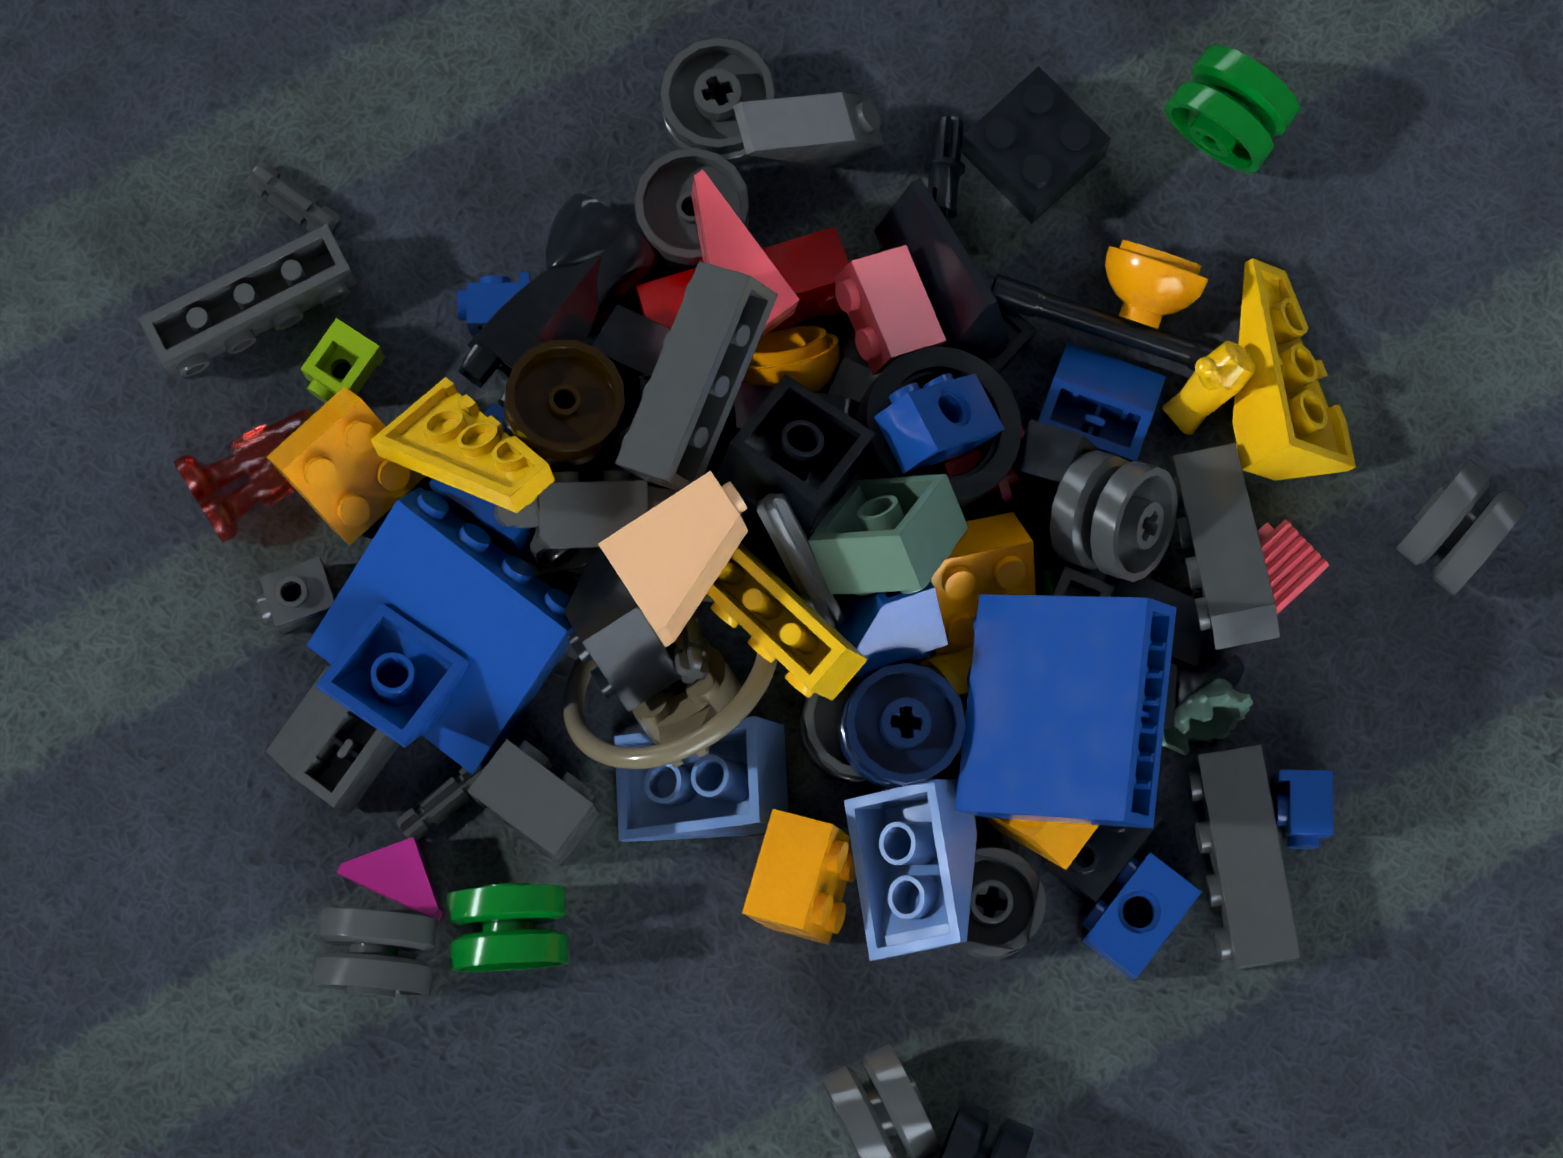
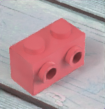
(887, 307)

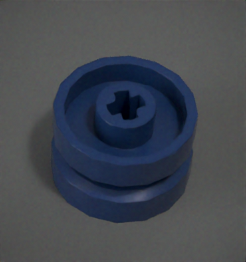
(928, 708)

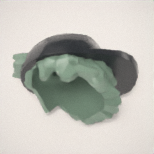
(1206, 704)

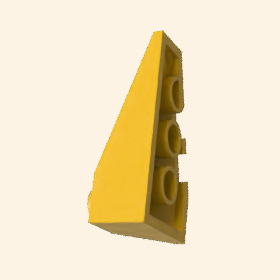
(1281, 411)

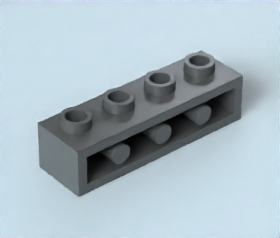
(248, 302)
(696, 377)
(1225, 548)
(1244, 858)

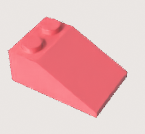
(731, 246)

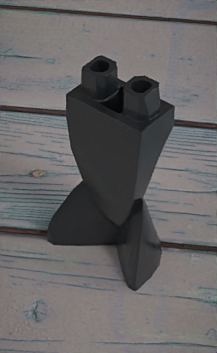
(591, 268)

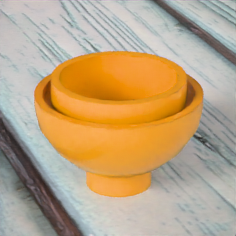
(1152, 282)
(800, 352)

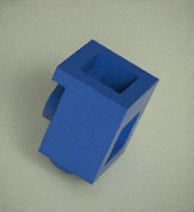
(485, 298)
(1304, 806)

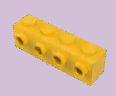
(784, 626)

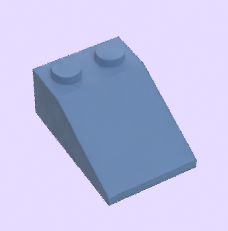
(709, 795)
(912, 867)

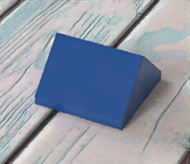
(394, 676)

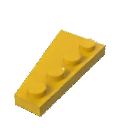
(463, 448)

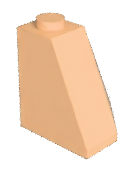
(678, 551)

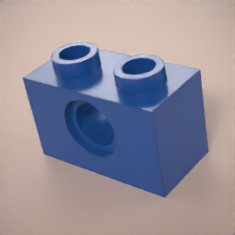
(938, 421)
(1168, 899)

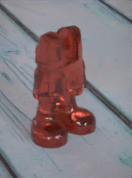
(248, 458)

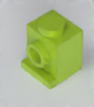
(339, 346)

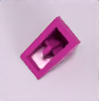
(397, 874)

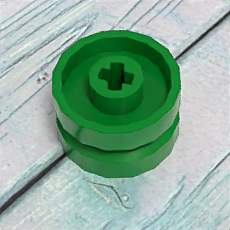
(1232, 108)
(508, 921)

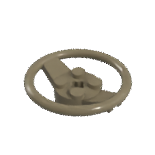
(679, 717)

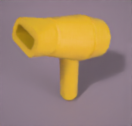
(1210, 386)

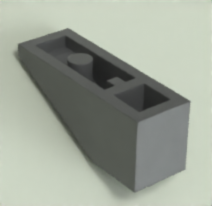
(810, 128)

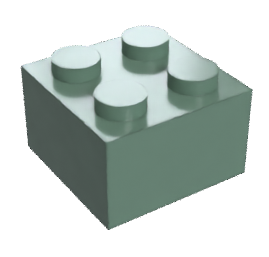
(888, 535)

